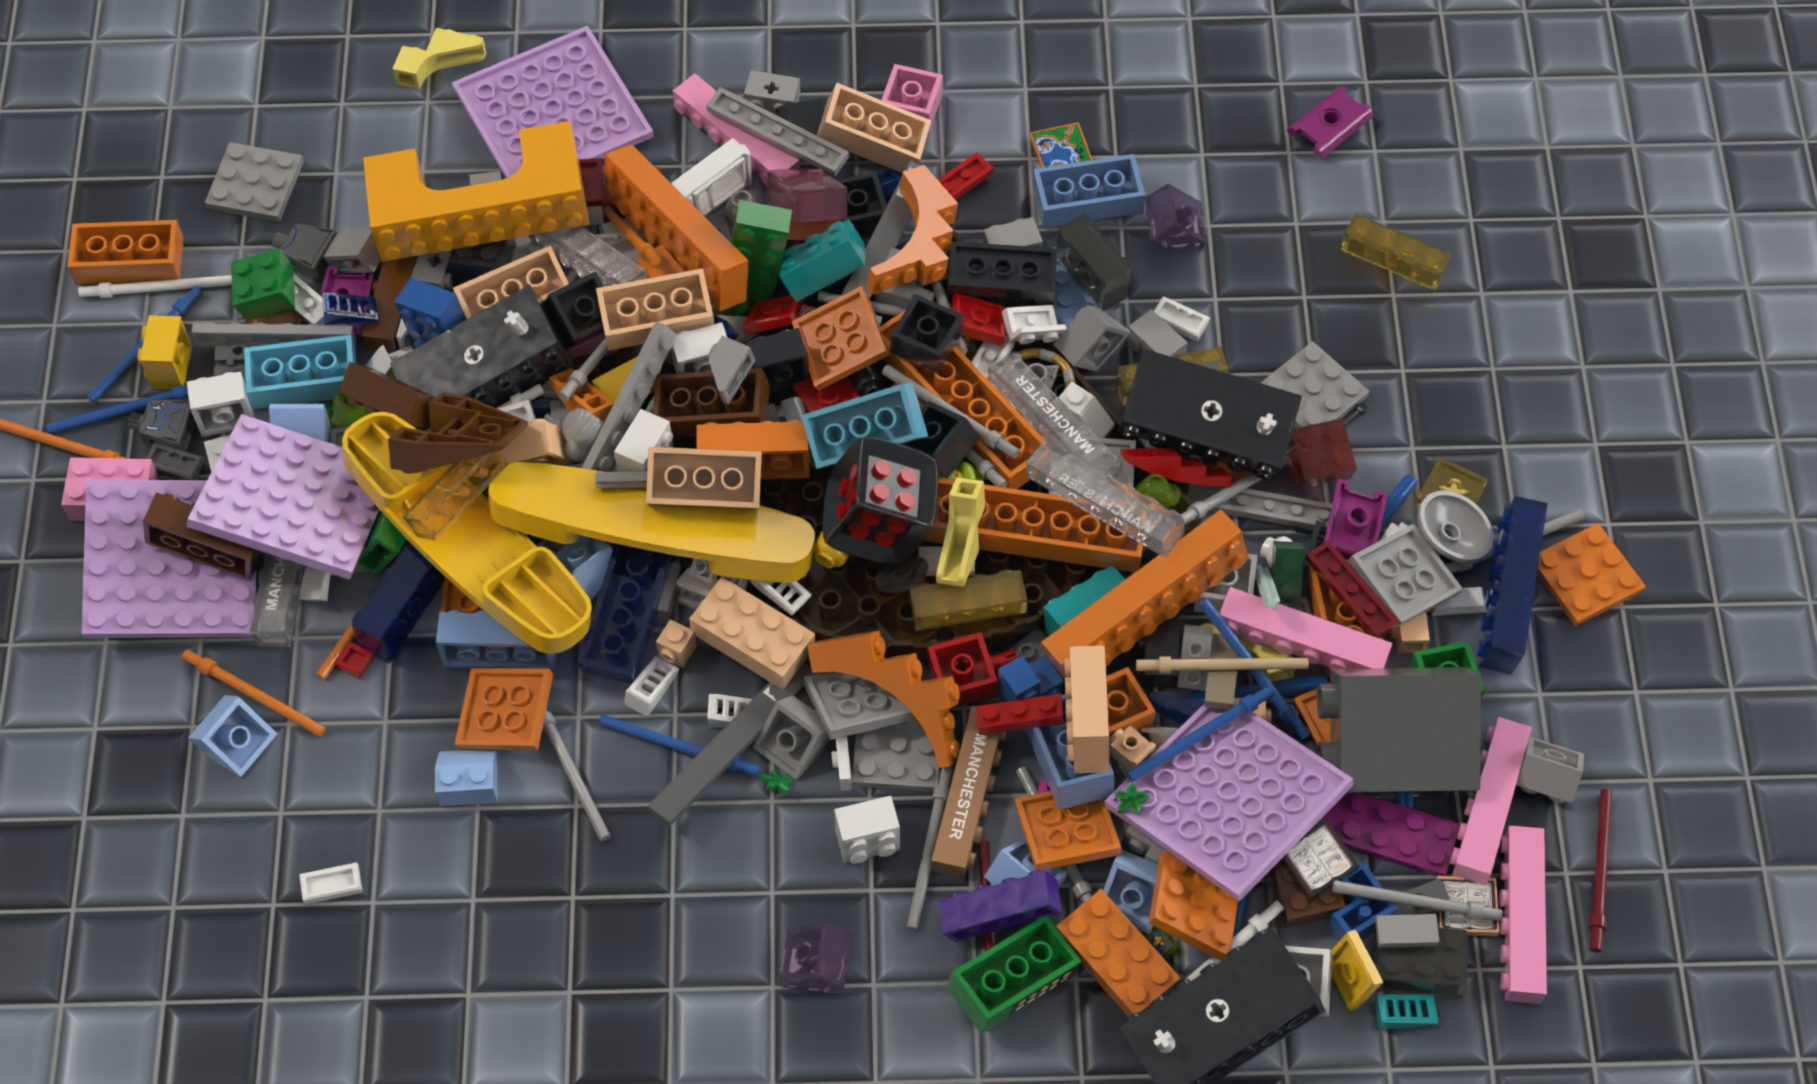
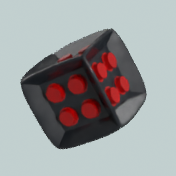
(880, 501)

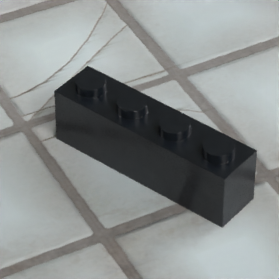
(1161, 643)

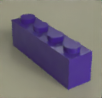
(1000, 906)

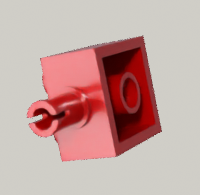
(971, 657)

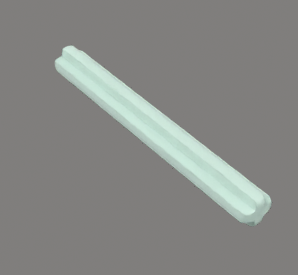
(1267, 587)

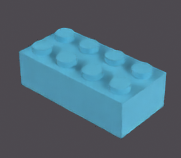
(297, 370)
(885, 415)

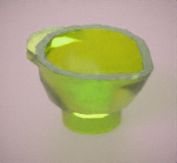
(345, 412)
(1159, 489)

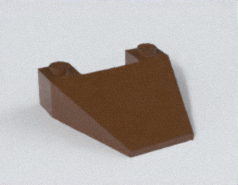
(459, 432)

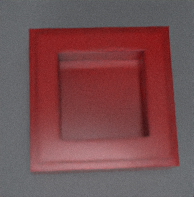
(354, 660)

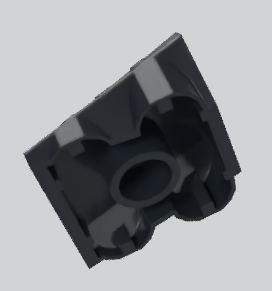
(805, 113)

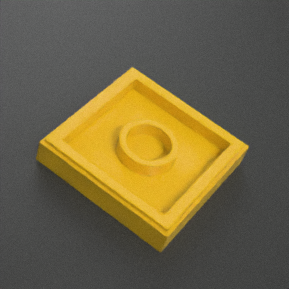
(1354, 971)

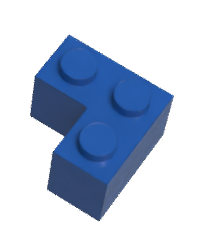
(1024, 680)
(1359, 911)

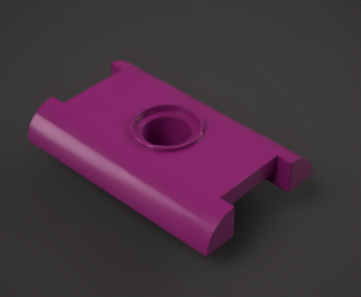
(1332, 121)
(348, 284)
(1345, 533)

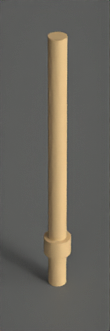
(1166, 664)

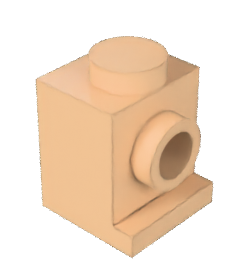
(1130, 756)

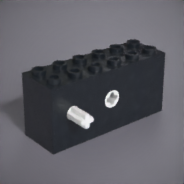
(490, 353)
(1246, 423)
(1261, 1003)

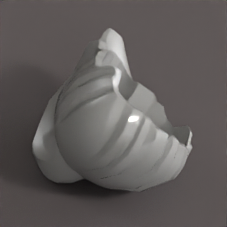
(580, 432)

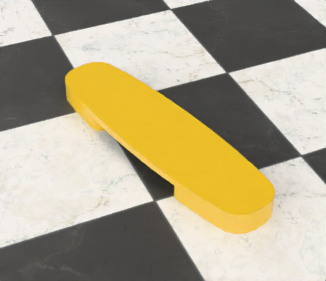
(735, 541)
(488, 562)

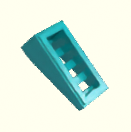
(1391, 1000)

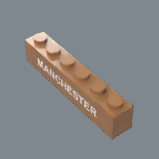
(967, 801)

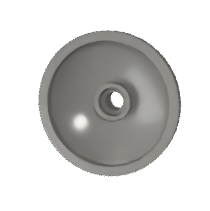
(1455, 526)

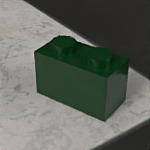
(1287, 570)

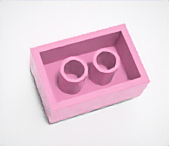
(99, 469)

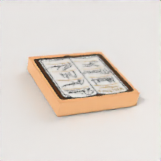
(1465, 890)

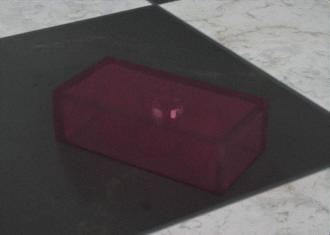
(808, 193)

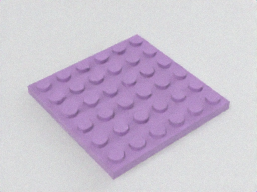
(549, 86)
(286, 498)
(145, 589)
(1234, 799)

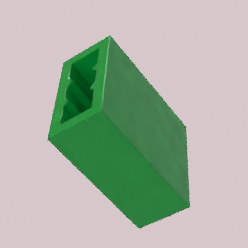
(382, 545)

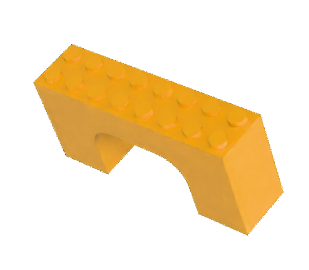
(535, 200)

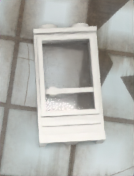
(716, 177)

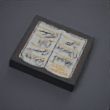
(1319, 859)

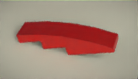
(1171, 466)

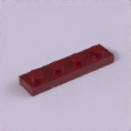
(1352, 590)

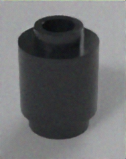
(867, 380)

